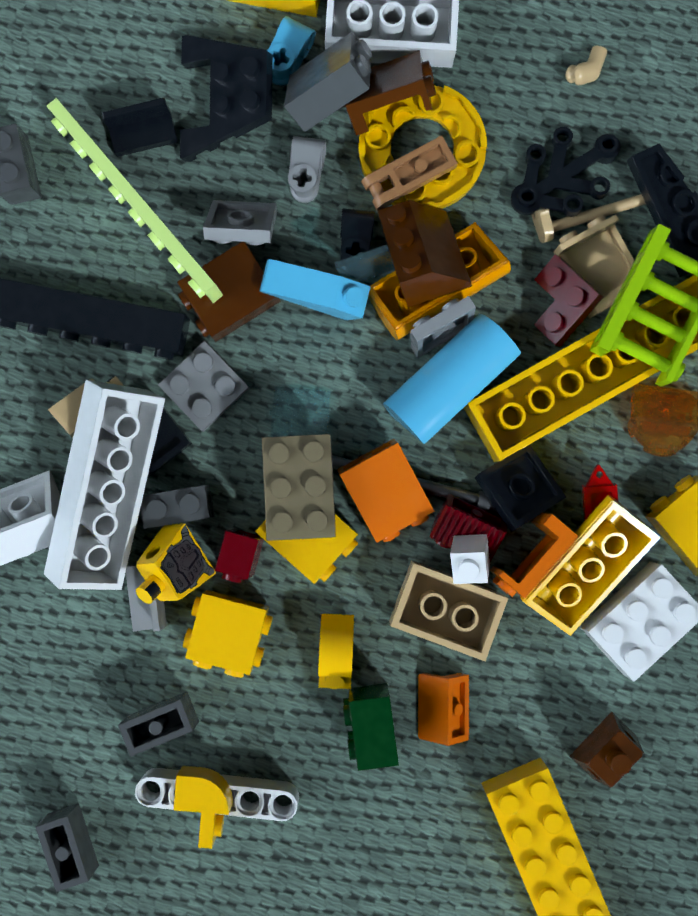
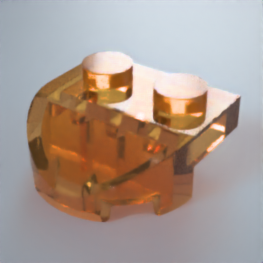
(663, 418)

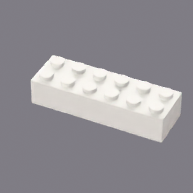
(103, 486)

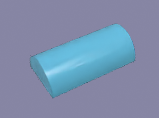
(452, 378)

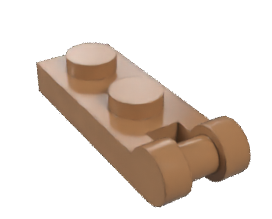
(410, 172)

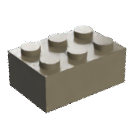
(298, 487)

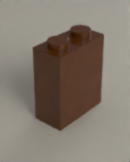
(239, 280)

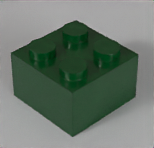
(372, 733)

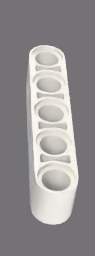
(266, 789)

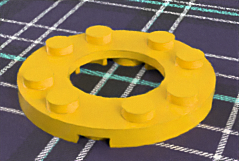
(460, 121)

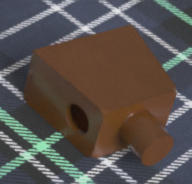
(608, 751)

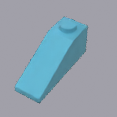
(315, 289)

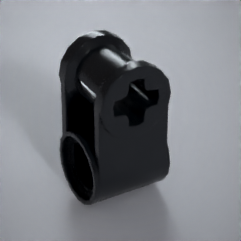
(356, 231)

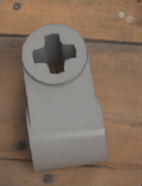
(306, 163)

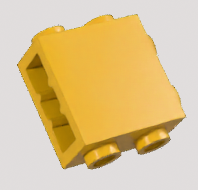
(227, 633)

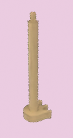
(545, 227)

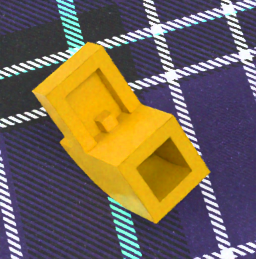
(336, 651)
(207, 793)

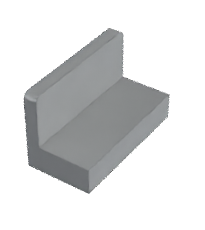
(143, 615)

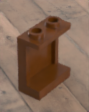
(392, 83)

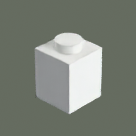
(470, 559)

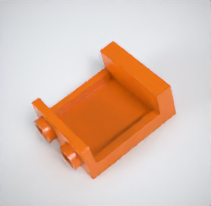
(386, 491)
(541, 558)

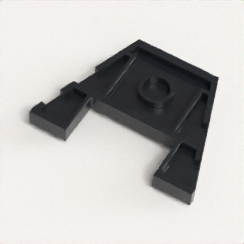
(237, 92)

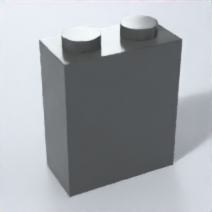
(329, 81)

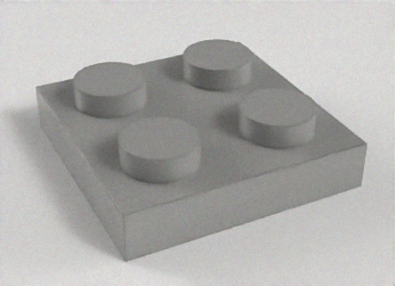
(240, 222)
(434, 331)
(203, 386)

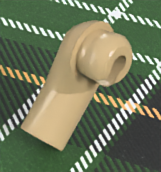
(587, 71)

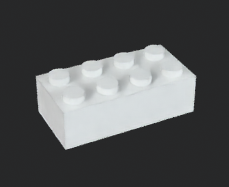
(397, 27)

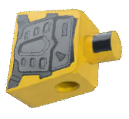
(172, 565)

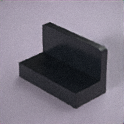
(140, 127)

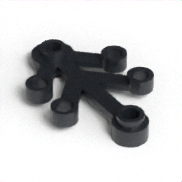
(562, 177)

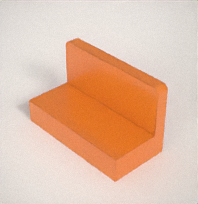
(443, 708)

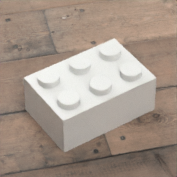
(642, 620)

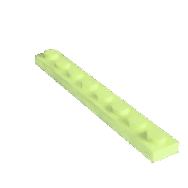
(140, 211)

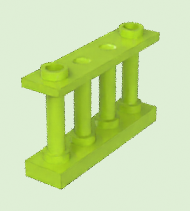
(626, 308)

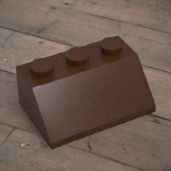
(423, 251)

